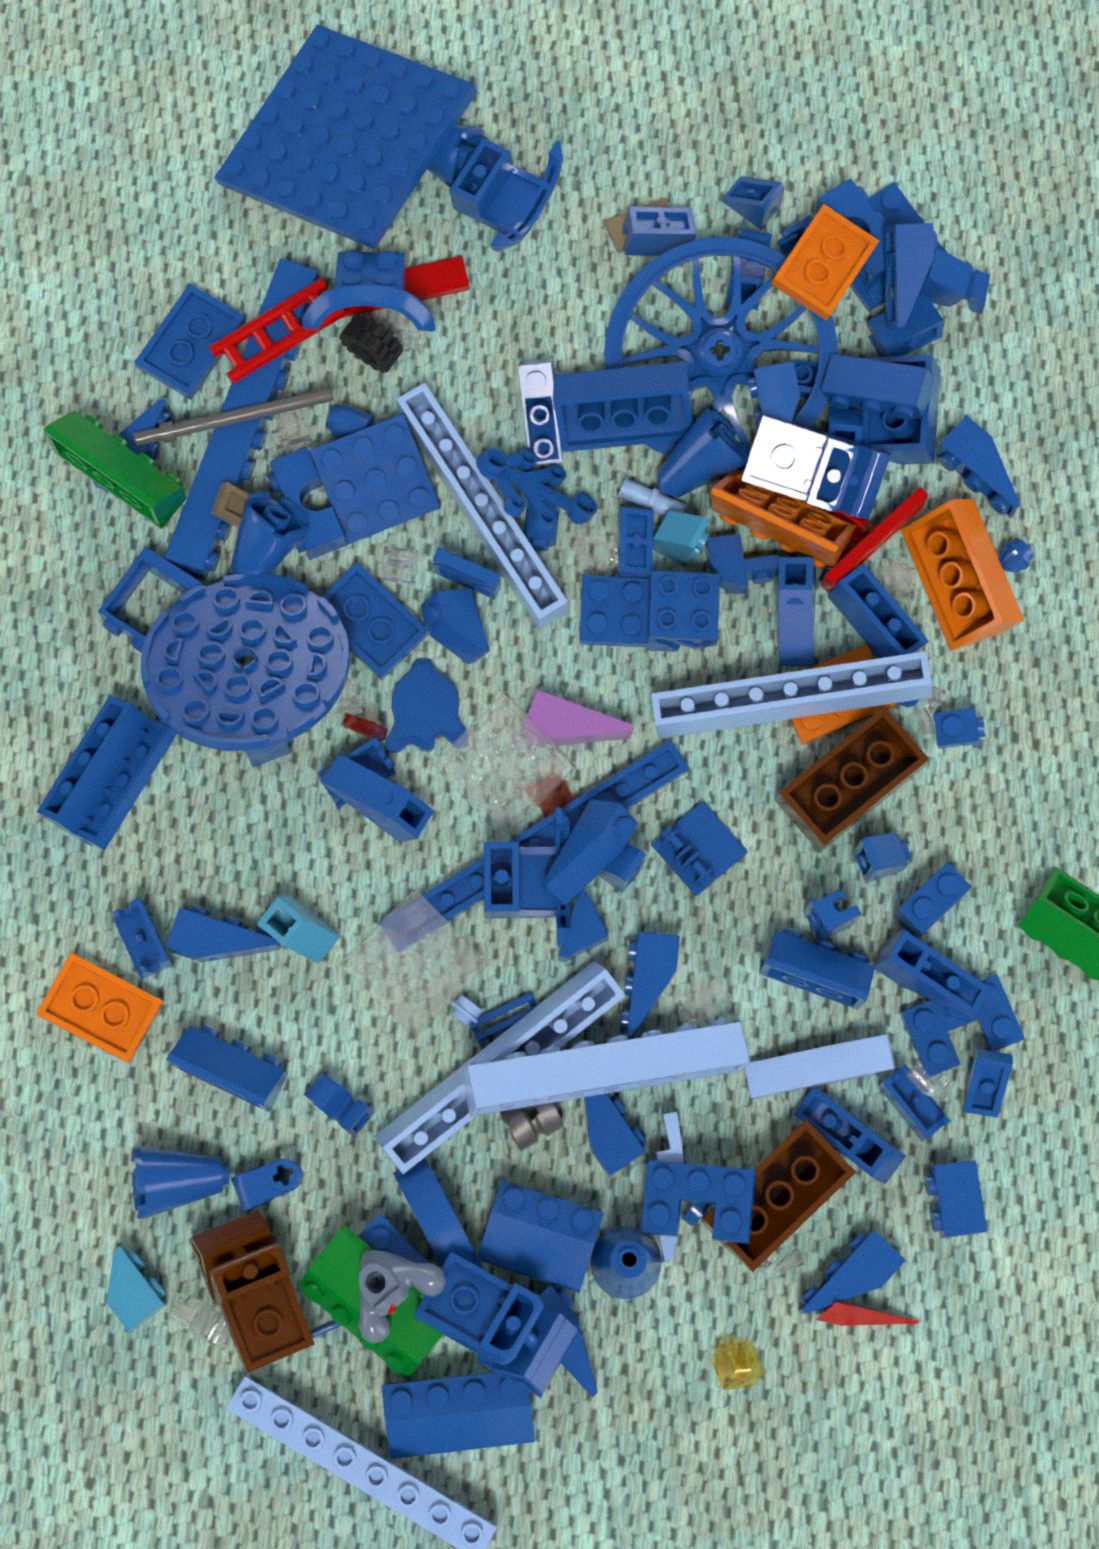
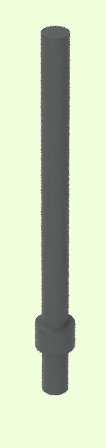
(169, 432)

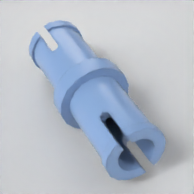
(649, 498)

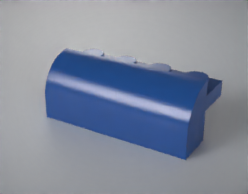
(106, 773)

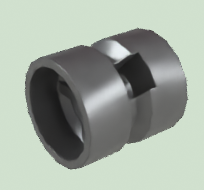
(526, 1131)

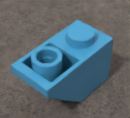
(681, 536)
(298, 928)
(130, 1291)

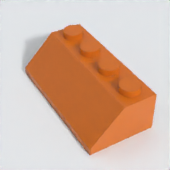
(962, 574)

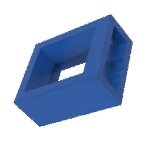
(146, 562)

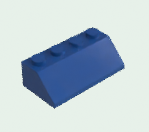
(623, 406)
(455, 1415)

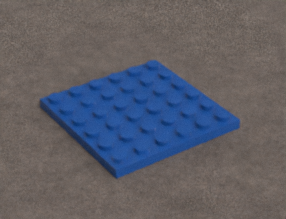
(346, 135)

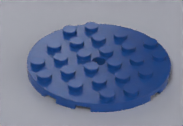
(287, 689)

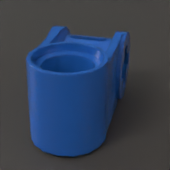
(261, 1183)

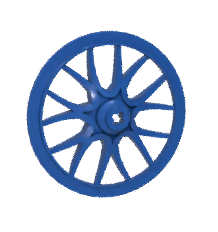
(744, 346)

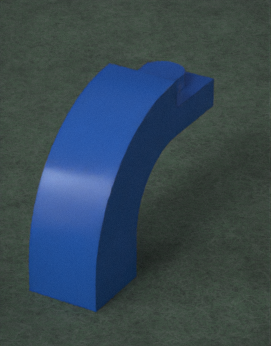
(435, 1213)

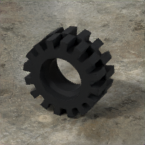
(371, 343)

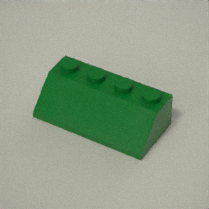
(116, 467)
(1066, 921)
(335, 1287)

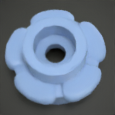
(465, 1010)

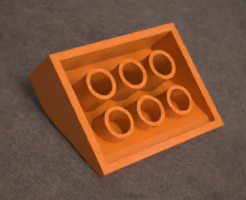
(783, 519)

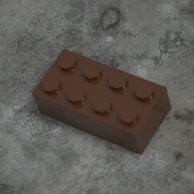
(851, 779)

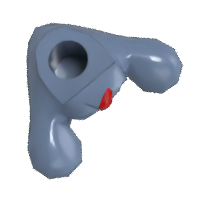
(386, 1284)

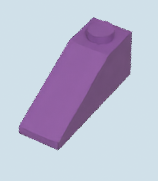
(575, 724)

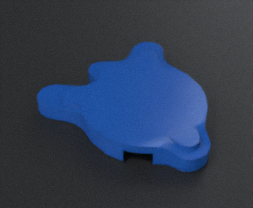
(423, 710)

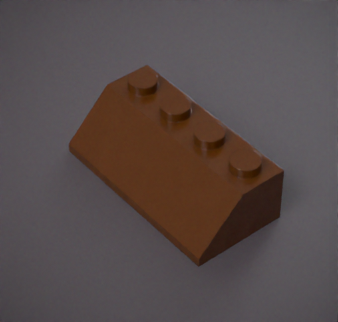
(788, 1192)

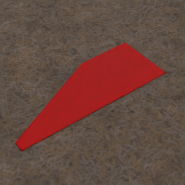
(850, 1315)

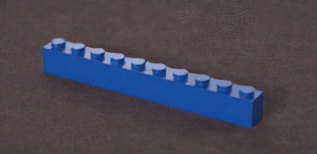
(233, 446)

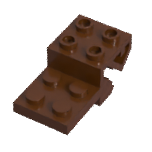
(252, 1289)

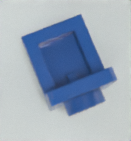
(958, 728)

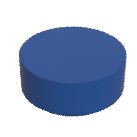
(694, 1212)

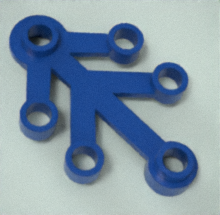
(498, 467)

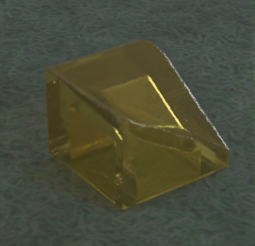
(737, 1365)

